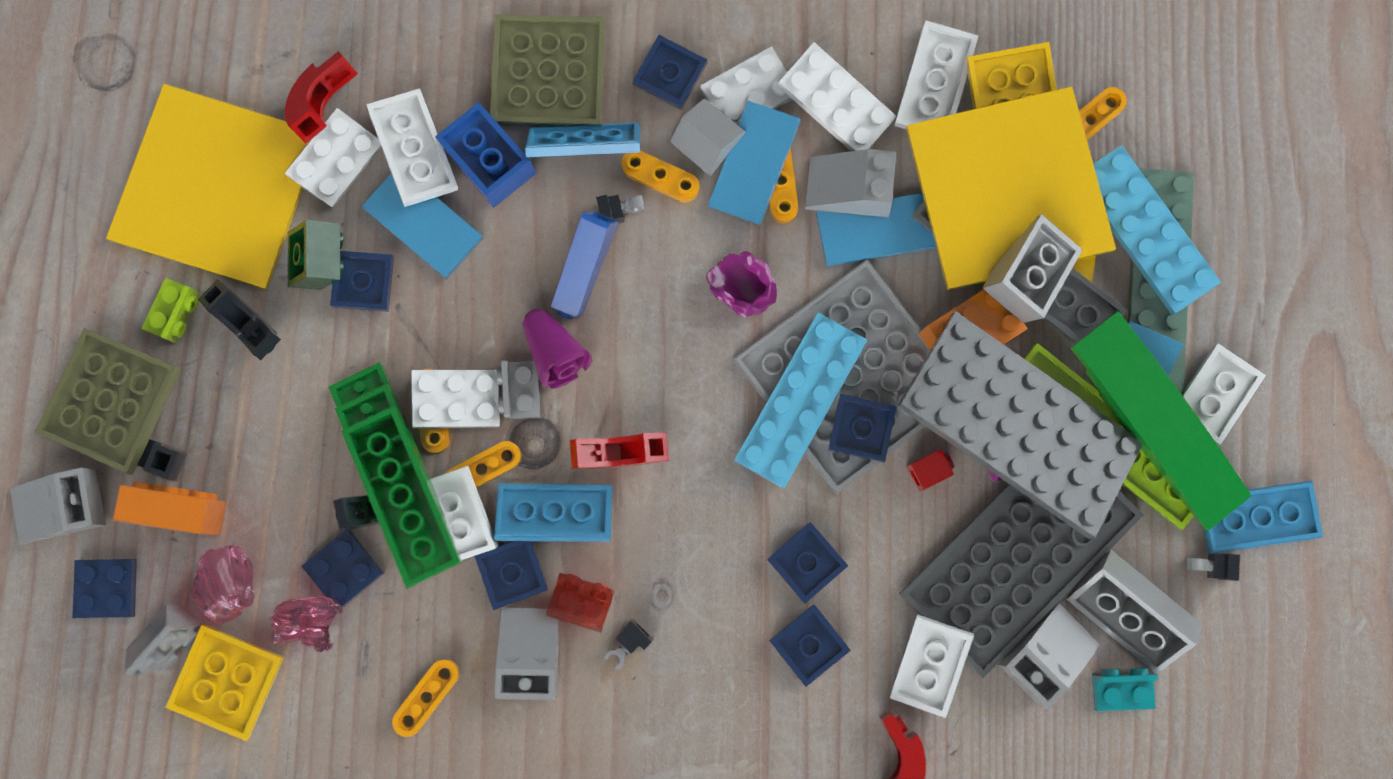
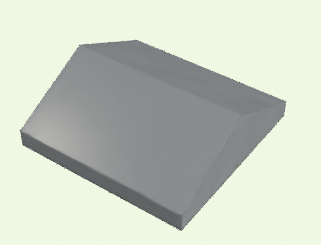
(706, 136)

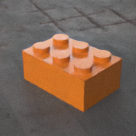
(984, 313)
(170, 508)

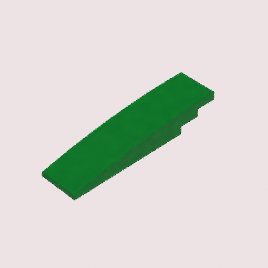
(1161, 420)
(394, 475)

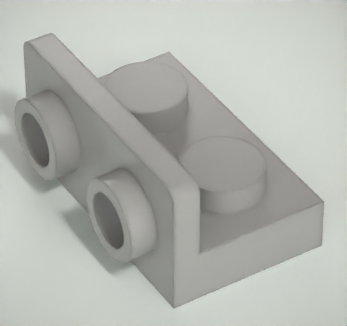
(520, 390)

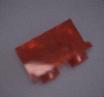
(580, 602)

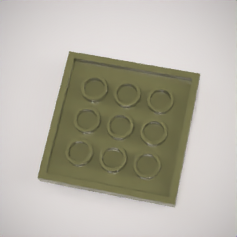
(548, 70)
(108, 401)

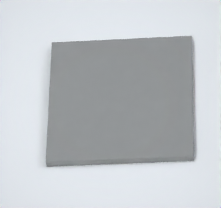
(880, 374)

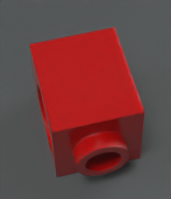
(931, 469)

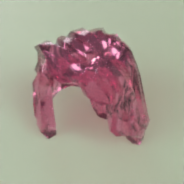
(223, 583)
(306, 621)

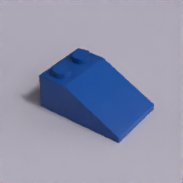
(486, 154)

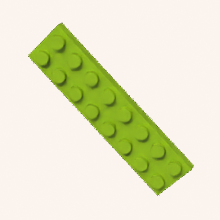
(1143, 477)

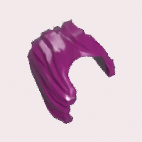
(743, 284)

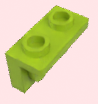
(171, 310)

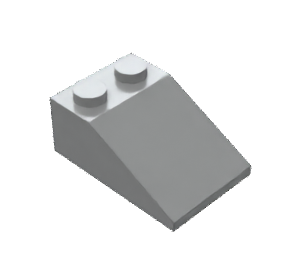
(852, 182)
(1033, 270)

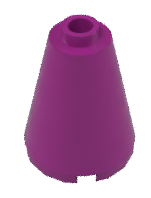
(553, 350)

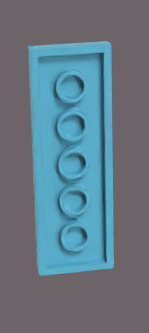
(1151, 233)
(800, 400)

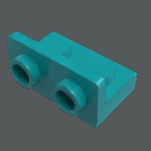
(1124, 691)

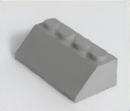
(1135, 612)

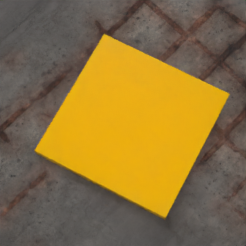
(997, 171)
(211, 188)

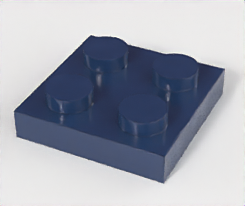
(670, 72)
(364, 282)
(862, 428)
(807, 562)
(343, 569)
(511, 573)
(104, 588)
(809, 645)

